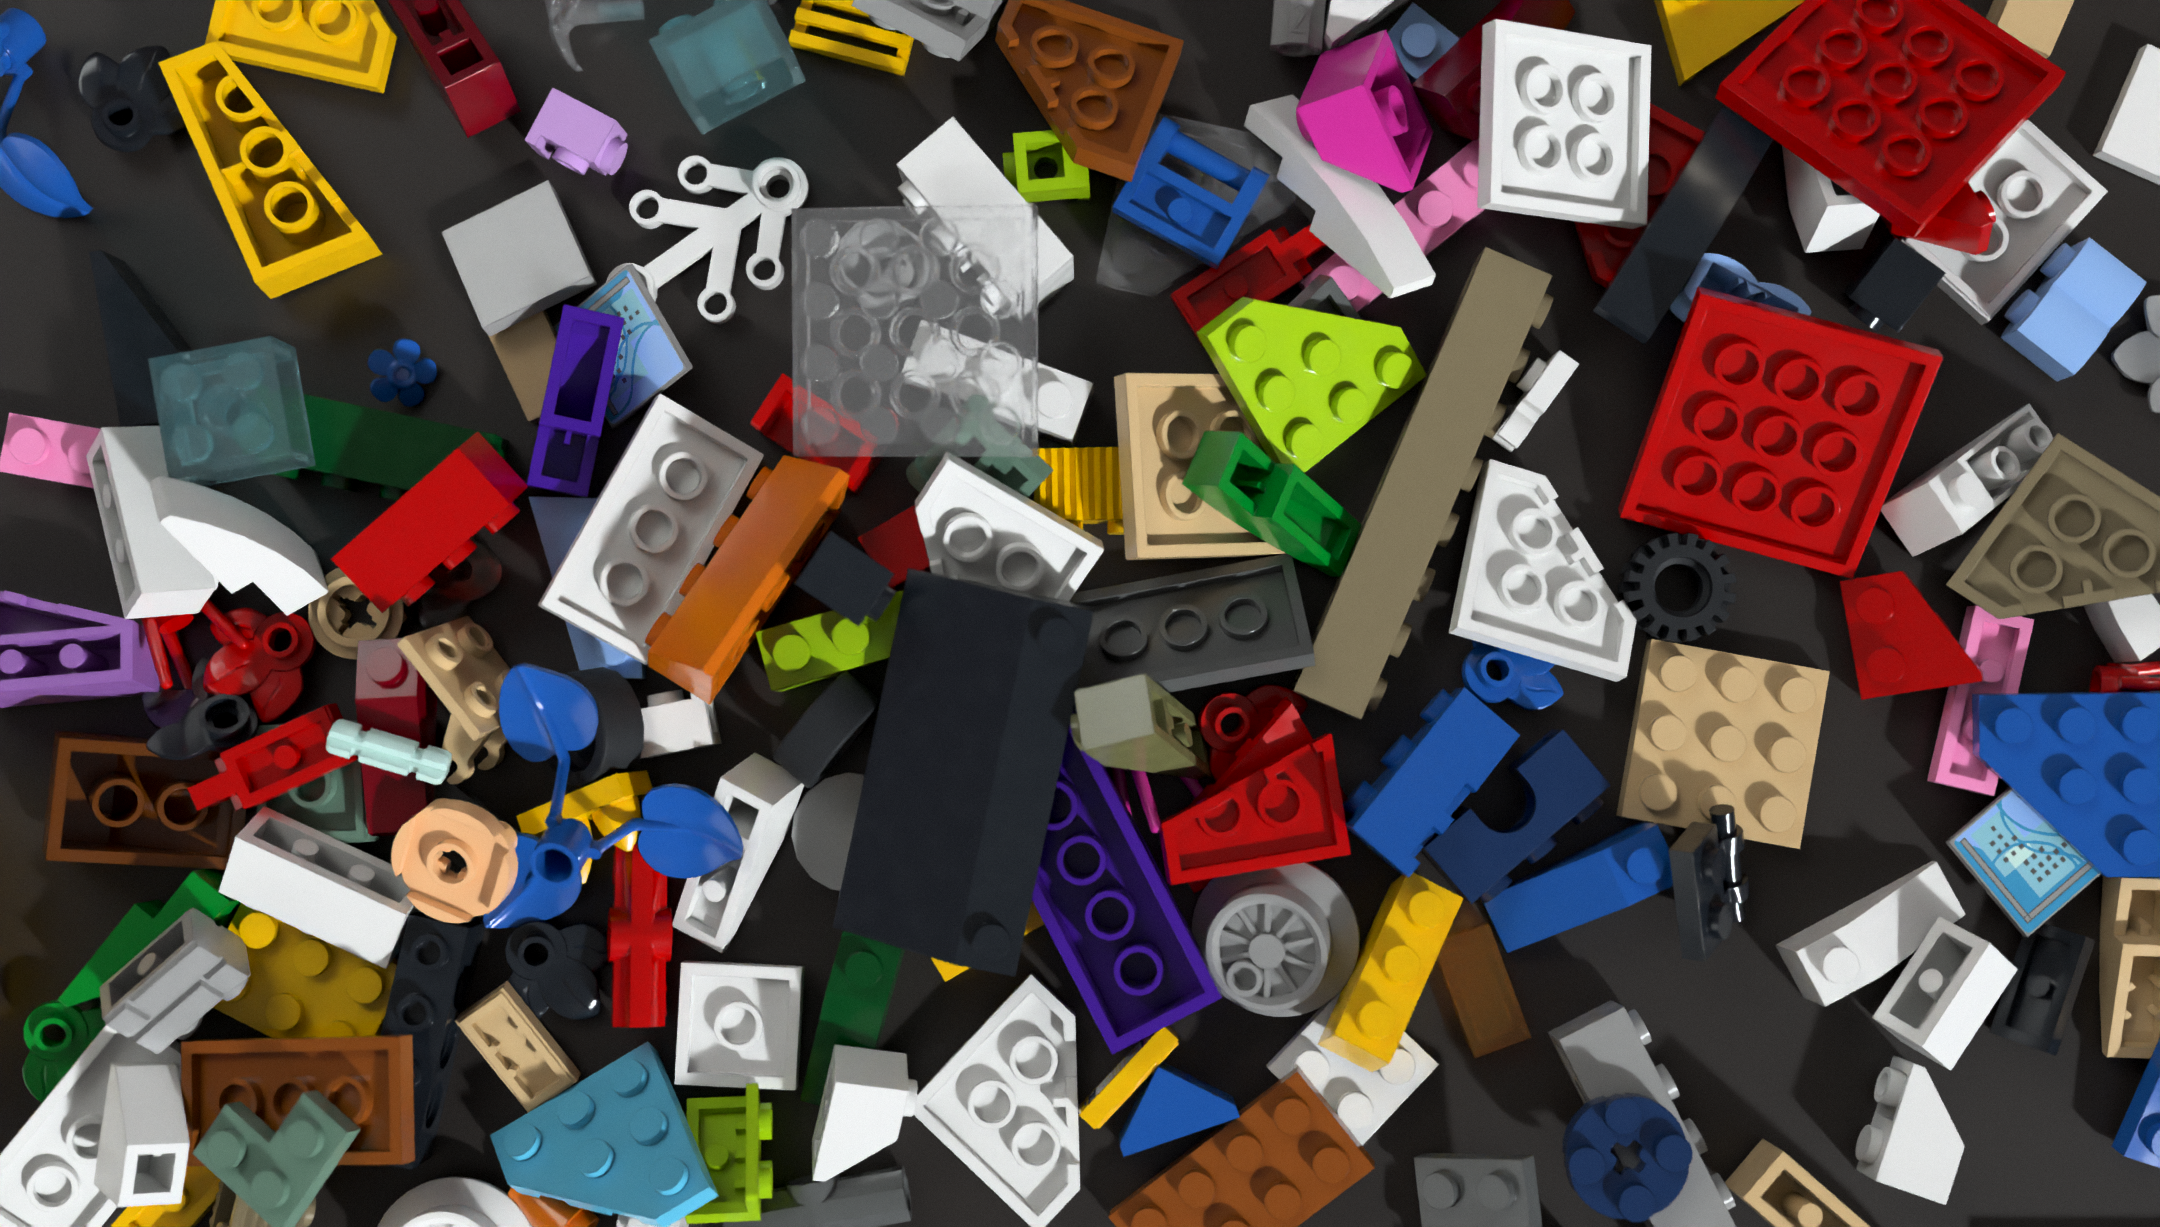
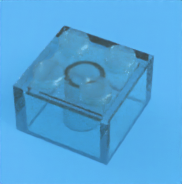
(726, 60)
(232, 411)

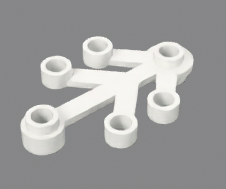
(721, 227)

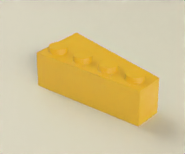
(270, 191)

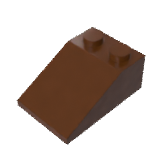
(132, 807)

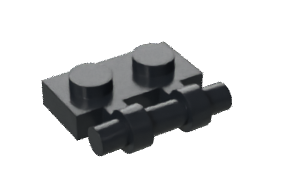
(1708, 882)

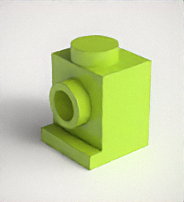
(1038, 148)

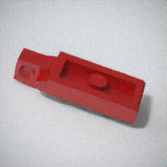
(1257, 271)
(273, 762)

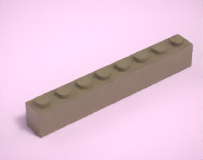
(1422, 482)

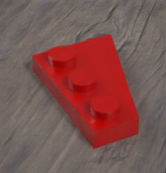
(1262, 821)

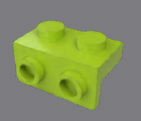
(730, 1143)

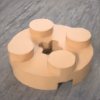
(478, 838)

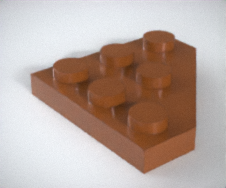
(1090, 78)

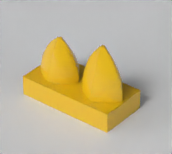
(607, 802)

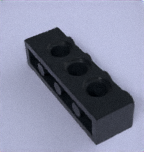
(425, 1000)

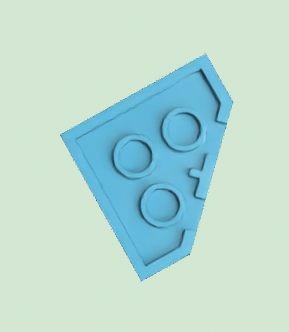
(611, 1145)

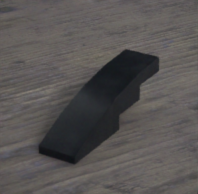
(1683, 225)

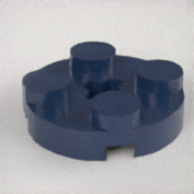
(1662, 1153)

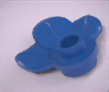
(1522, 681)

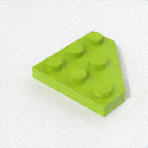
(1307, 374)

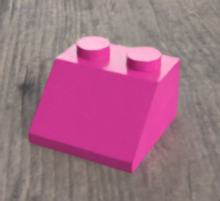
(1365, 113)

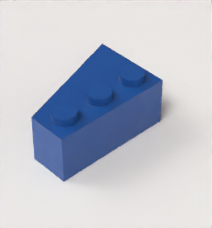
(1427, 778)

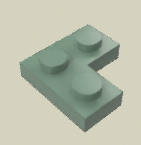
(282, 1169)

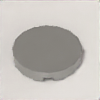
(825, 827)

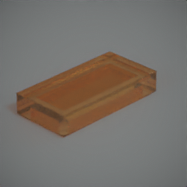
(1481, 990)

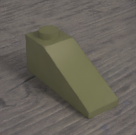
(1139, 729)

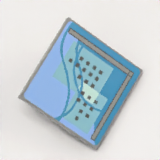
(648, 351)
(2021, 862)

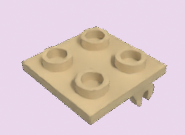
(467, 677)

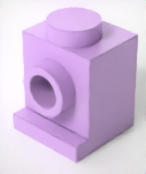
(578, 135)

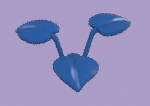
(28, 166)
(681, 826)

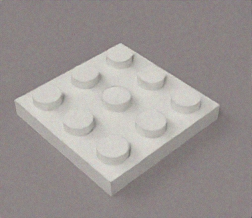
(1564, 125)

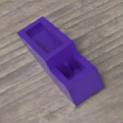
(575, 401)

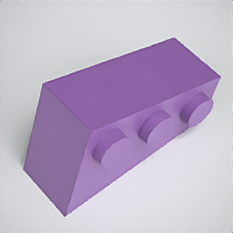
(69, 654)

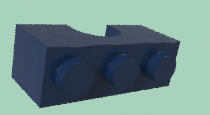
(1557, 788)

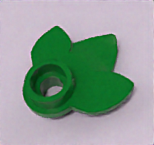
(52, 1059)

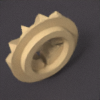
(330, 617)

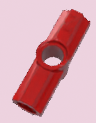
(638, 942)

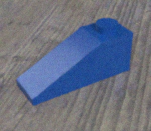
(1582, 886)

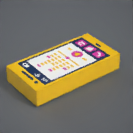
(1127, 1076)

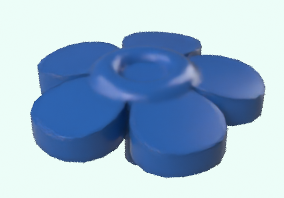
(400, 373)

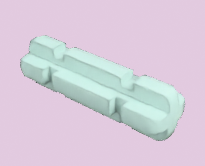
(388, 751)

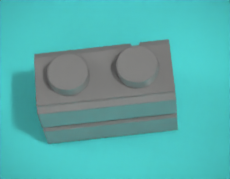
(175, 982)

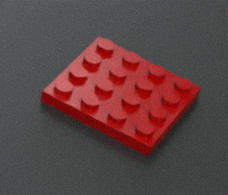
(1891, 97)
(1778, 432)

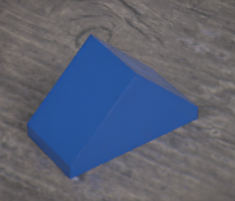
(1173, 1107)

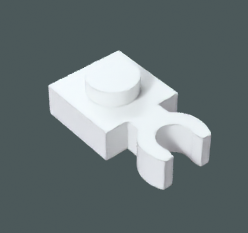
(1540, 387)

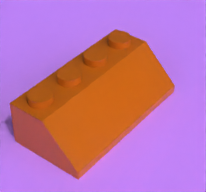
(747, 574)

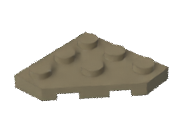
(2065, 539)

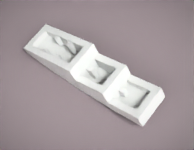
(1350, 211)

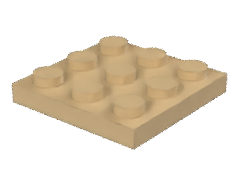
(1158, 435)
(1723, 733)

